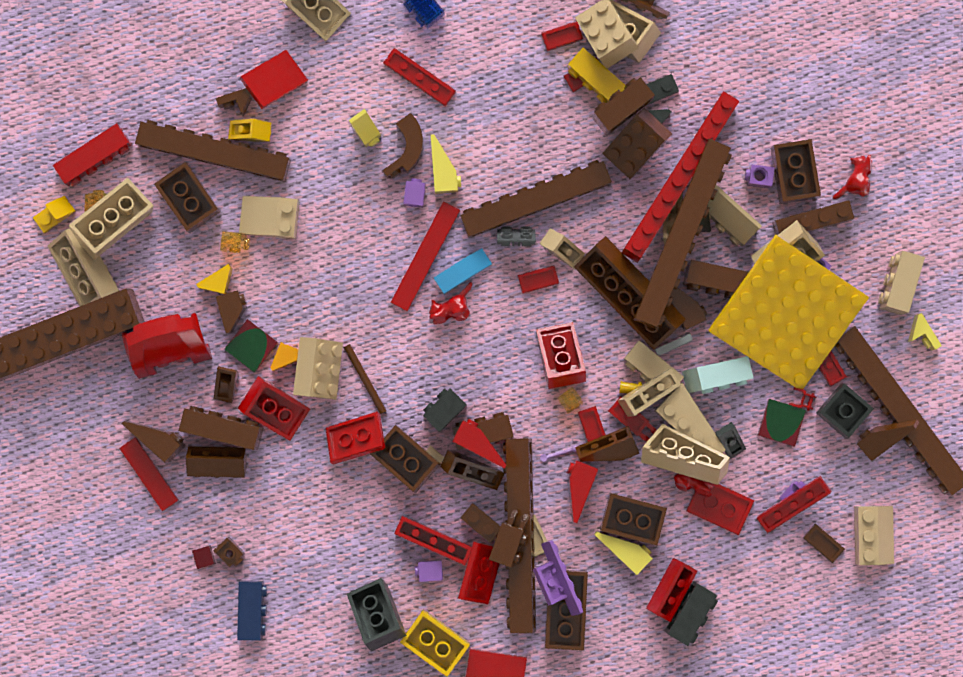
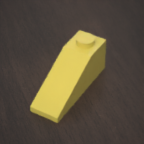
(365, 129)
(444, 172)
(629, 553)

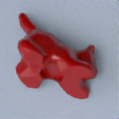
(858, 181)
(455, 307)
(685, 483)

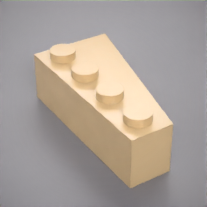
(684, 416)
(684, 455)

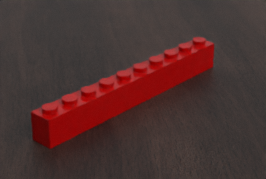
(679, 178)

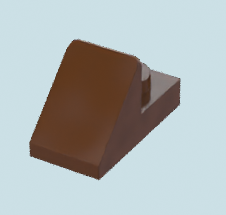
(241, 97)
(225, 384)

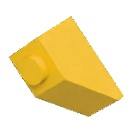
(250, 130)

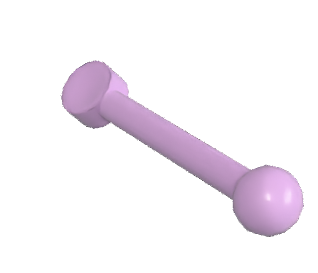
(544, 457)

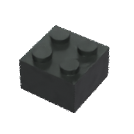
(444, 410)
(844, 410)

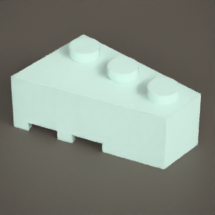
(718, 375)

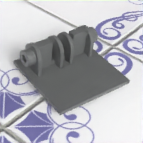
(524, 234)

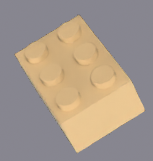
(606, 33)
(800, 239)
(901, 282)
(318, 368)

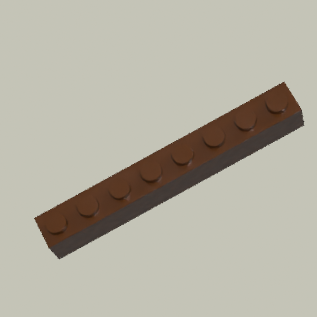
(213, 151)
(536, 199)

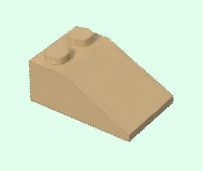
(319, 15)
(642, 30)
(269, 216)

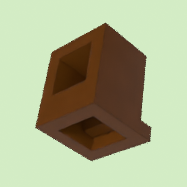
(229, 544)

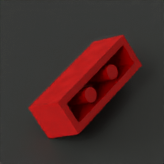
(671, 589)

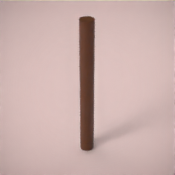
(365, 379)

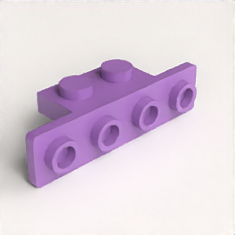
(555, 581)

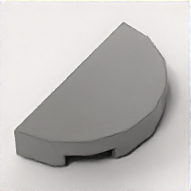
(674, 344)

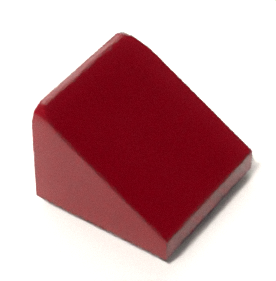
(204, 557)

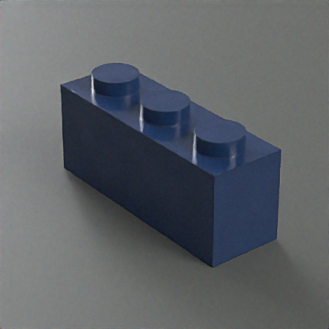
(251, 610)

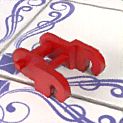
(803, 398)

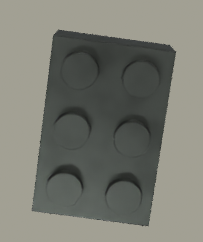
(376, 614)
(691, 614)

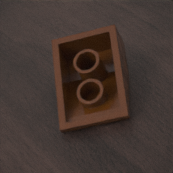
(161, 442)

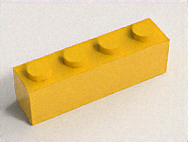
(594, 75)

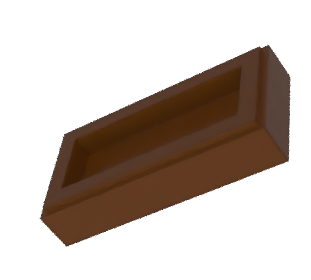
(823, 543)

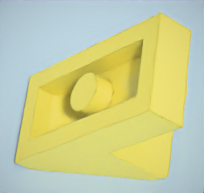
(921, 328)

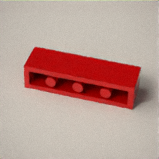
(92, 155)
(433, 540)

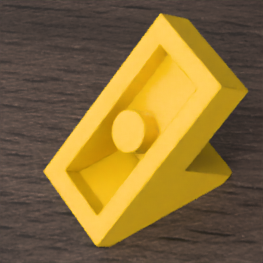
(54, 213)

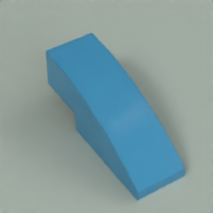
(462, 271)

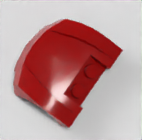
(163, 342)

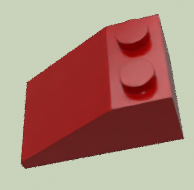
(561, 355)
(273, 408)
(474, 440)
(580, 483)

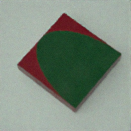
(251, 345)
(781, 422)

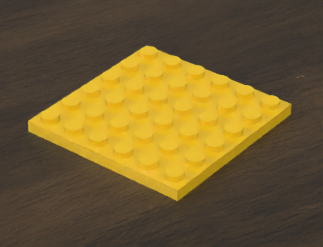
(788, 313)

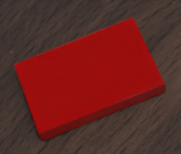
(273, 79)
(355, 438)
(723, 508)
(479, 575)
(495, 664)

